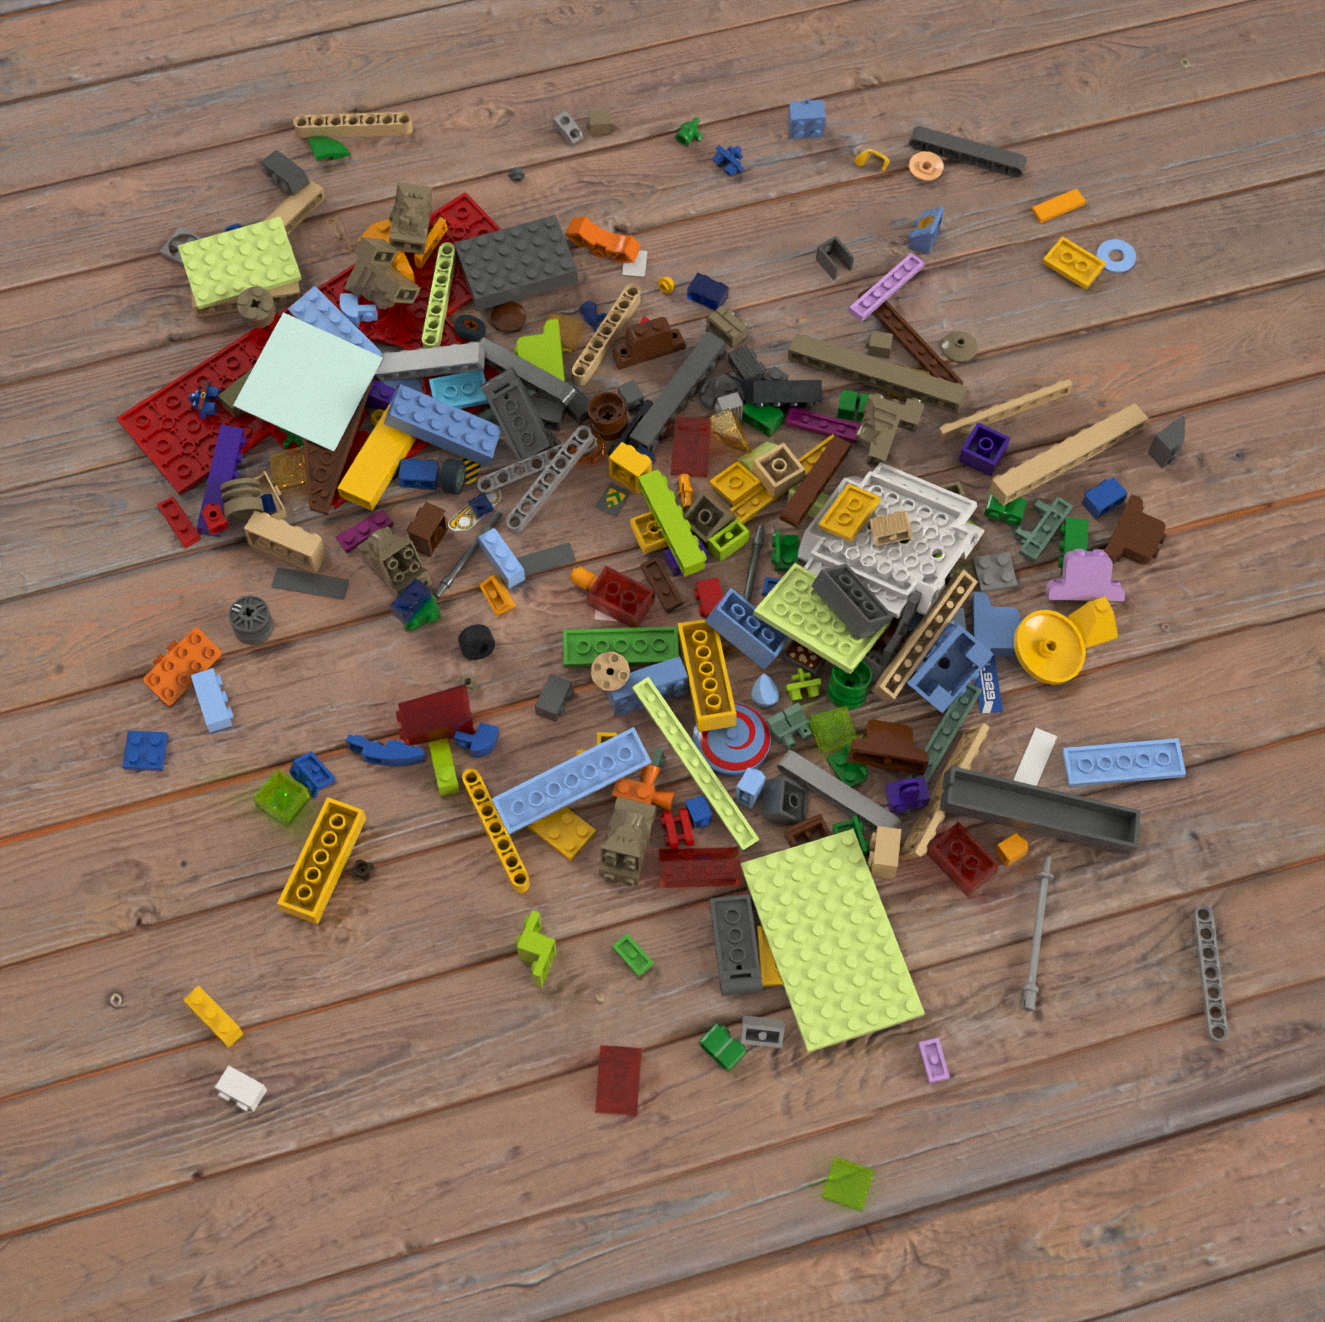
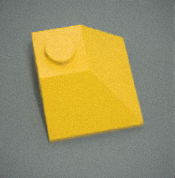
(1095, 622)

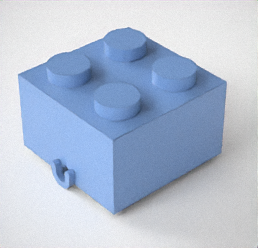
(806, 119)

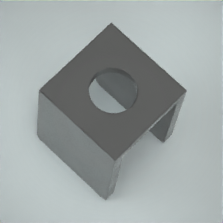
(841, 252)

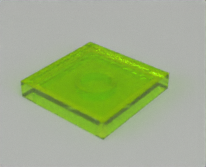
(848, 1184)

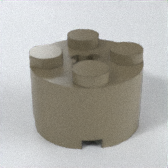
(253, 298)

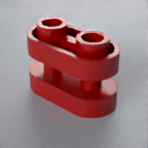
(671, 838)

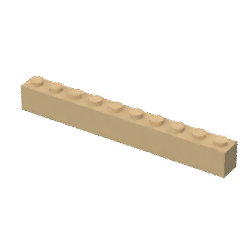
(1067, 454)

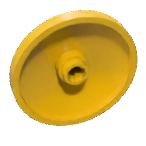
(1049, 647)

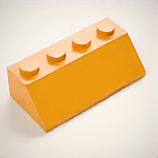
(382, 230)

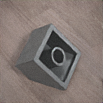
(1168, 443)
(784, 801)

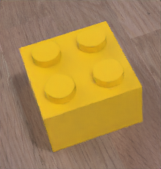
(628, 465)

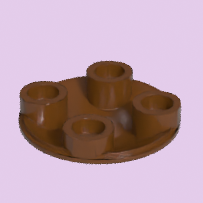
(508, 317)

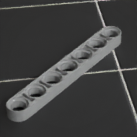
(527, 464)
(1207, 983)

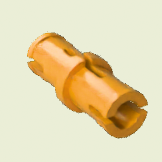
(685, 491)

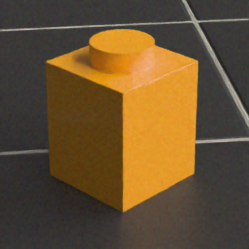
(1012, 849)

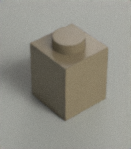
(599, 122)
(879, 344)

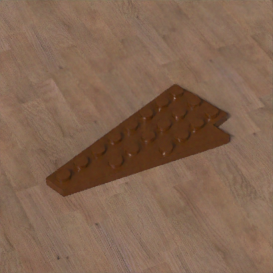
(326, 467)

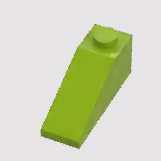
(444, 767)

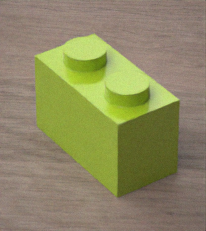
(728, 540)

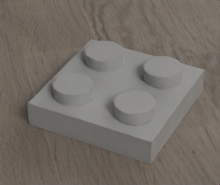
(994, 572)

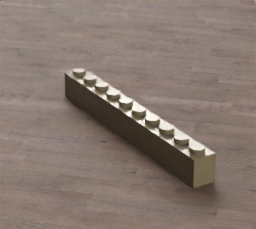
(876, 373)

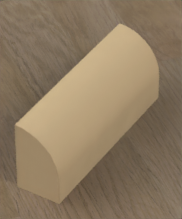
(298, 206)

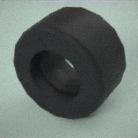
(476, 642)

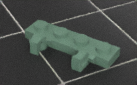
(1051, 518)

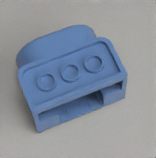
(963, 662)

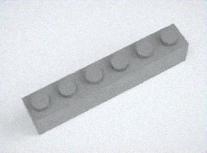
(431, 362)

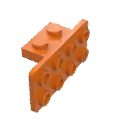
(173, 670)

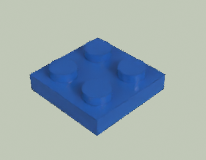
(145, 750)

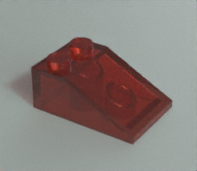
(691, 446)
(618, 1080)

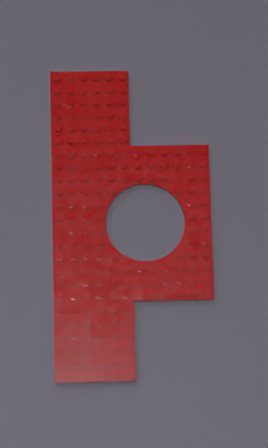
(185, 444)

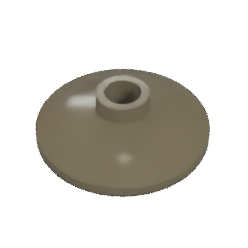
(958, 352)

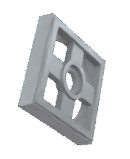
(172, 242)

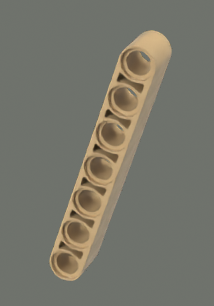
(353, 125)
(604, 341)

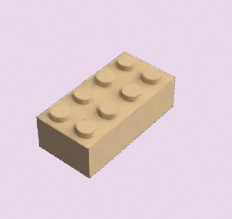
(285, 541)

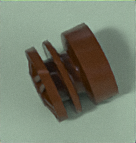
(608, 415)

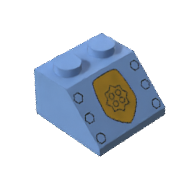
(926, 230)

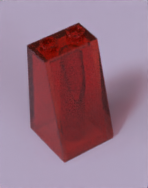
(435, 716)

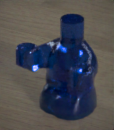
(590, 314)

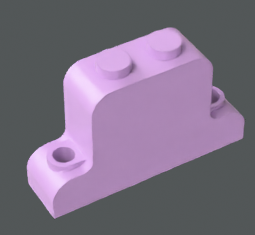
(1086, 577)

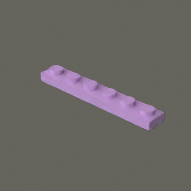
(886, 287)

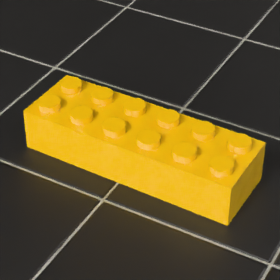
(706, 676)
(322, 861)

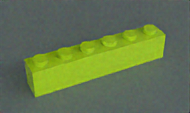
(671, 522)

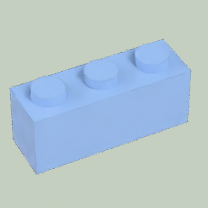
(501, 558)
(212, 700)

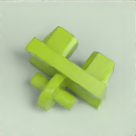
(794, 688)

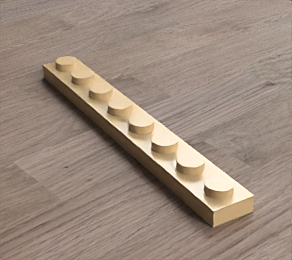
(1005, 410)

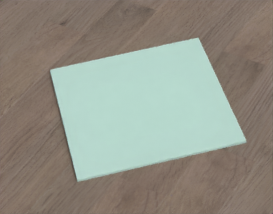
(308, 382)

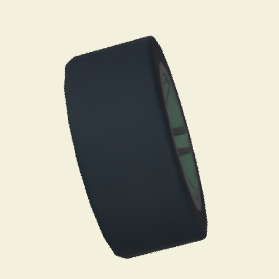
(453, 476)

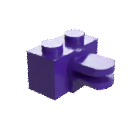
(907, 795)

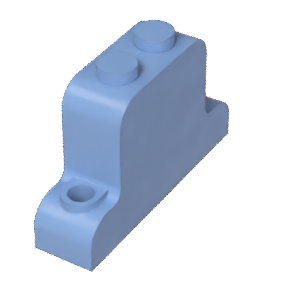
(994, 625)

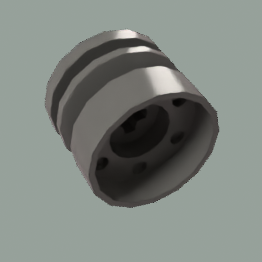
(251, 629)

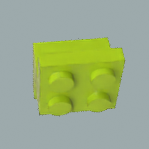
(536, 948)

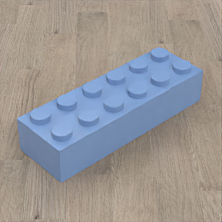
(442, 425)

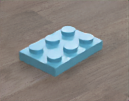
(460, 389)

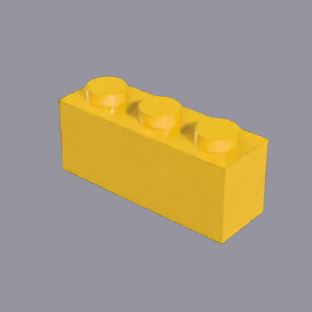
(213, 1016)

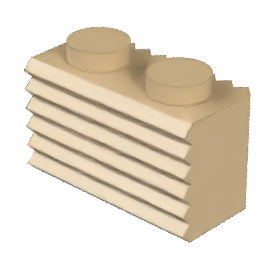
(890, 528)

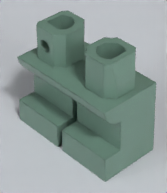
(789, 724)

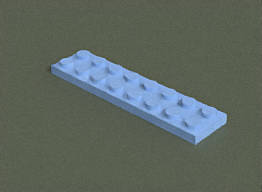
(571, 781)

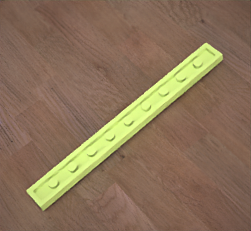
(695, 764)

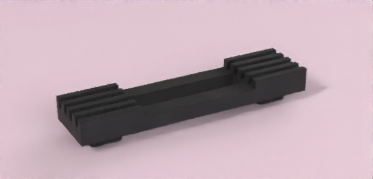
(641, 411)

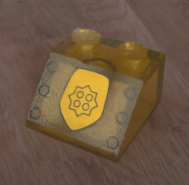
(729, 430)

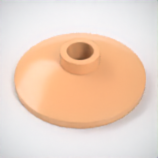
(928, 161)

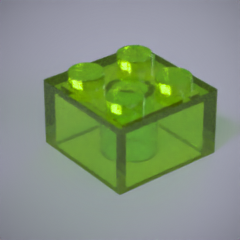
(282, 798)

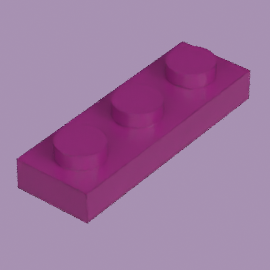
(362, 531)

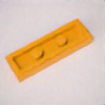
(1058, 205)
(432, 241)

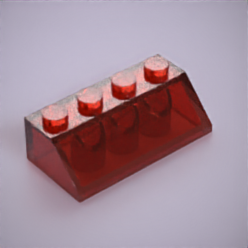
(699, 867)

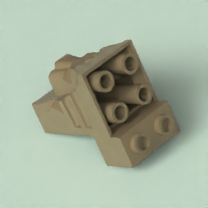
(411, 218)
(376, 278)
(881, 423)
(393, 560)
(626, 841)

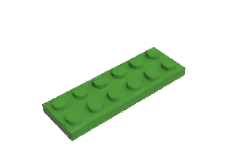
(636, 645)

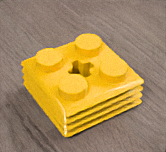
(647, 540)

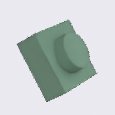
(658, 758)

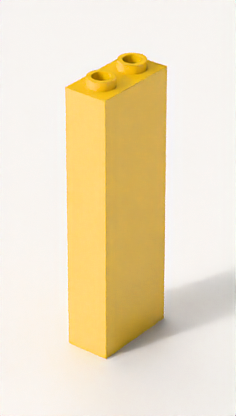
(375, 465)

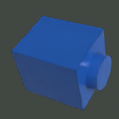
(699, 812)

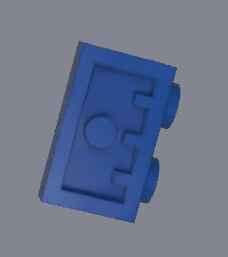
(311, 773)

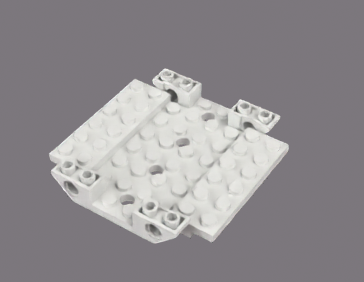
(896, 568)

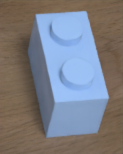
(750, 788)

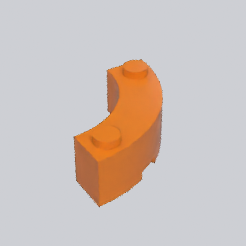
(601, 242)

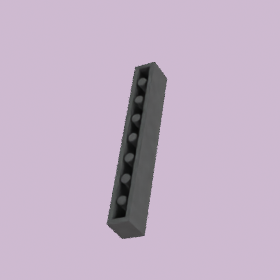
(678, 392)

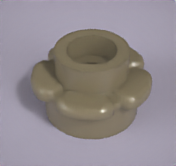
(471, 679)

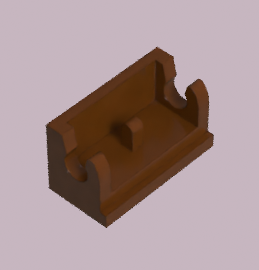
(806, 831)

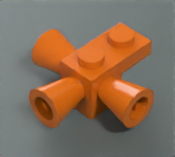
(644, 790)

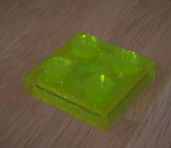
(833, 729)

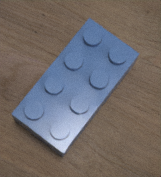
(738, 625)
(668, 677)

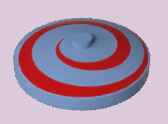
(736, 748)

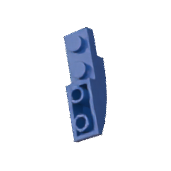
(392, 754)

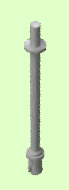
(1030, 989)

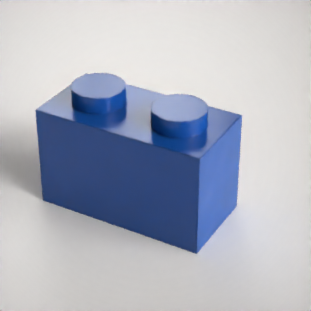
(419, 474)
(1104, 497)

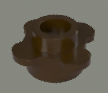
(360, 864)

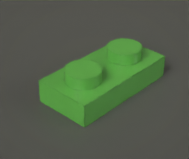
(632, 955)

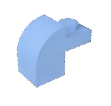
(354, 311)

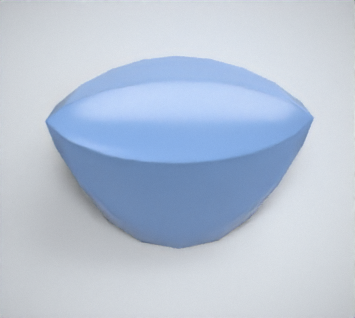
(765, 692)

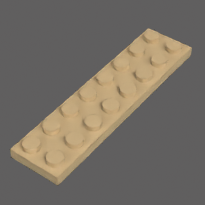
(929, 817)

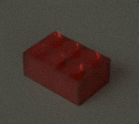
(620, 597)
(963, 859)

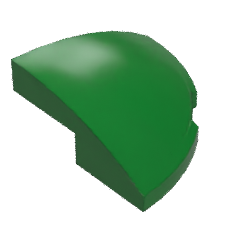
(326, 147)

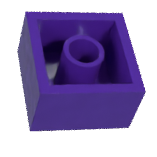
(984, 449)

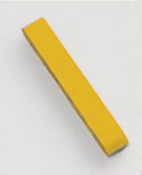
(496, 839)

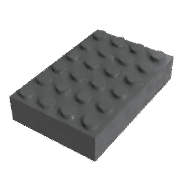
(516, 262)

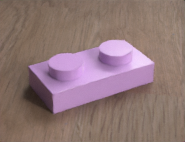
(933, 1060)

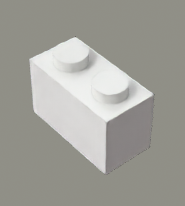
(240, 1089)

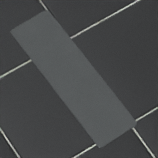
(547, 559)
(310, 583)

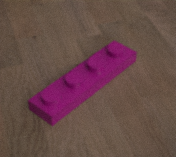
(822, 424)

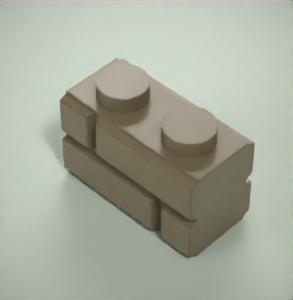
(727, 326)

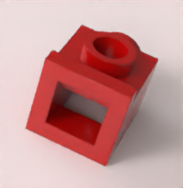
(217, 523)

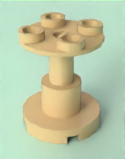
(602, 678)

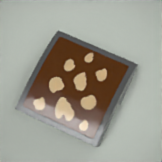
(803, 658)

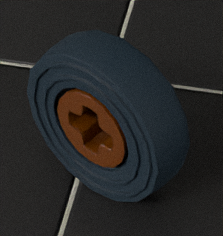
(469, 328)

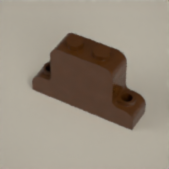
(648, 342)
(1136, 535)
(888, 747)

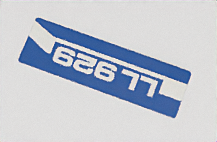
(990, 696)

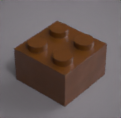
(428, 528)

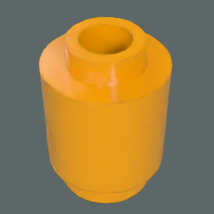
(583, 578)

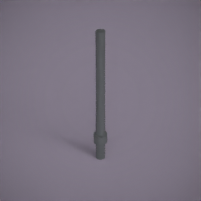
(757, 543)
(447, 581)

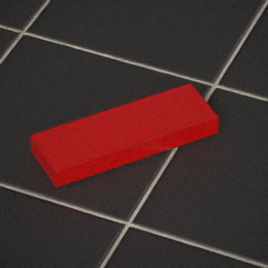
(179, 522)

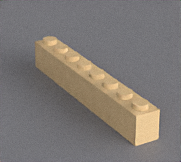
(924, 636)

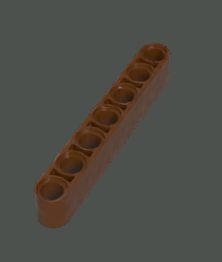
(815, 481)

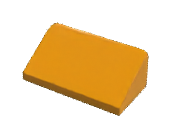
(497, 595)

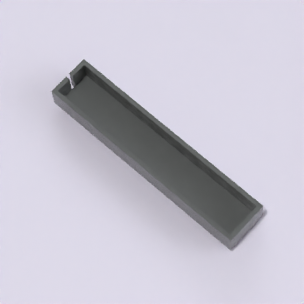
(1040, 810)

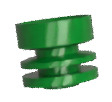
(849, 689)

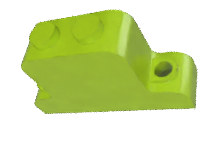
(544, 349)

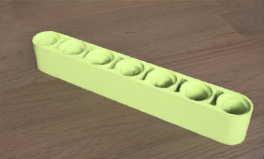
(443, 274)

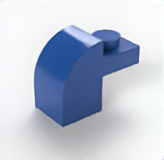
(480, 744)

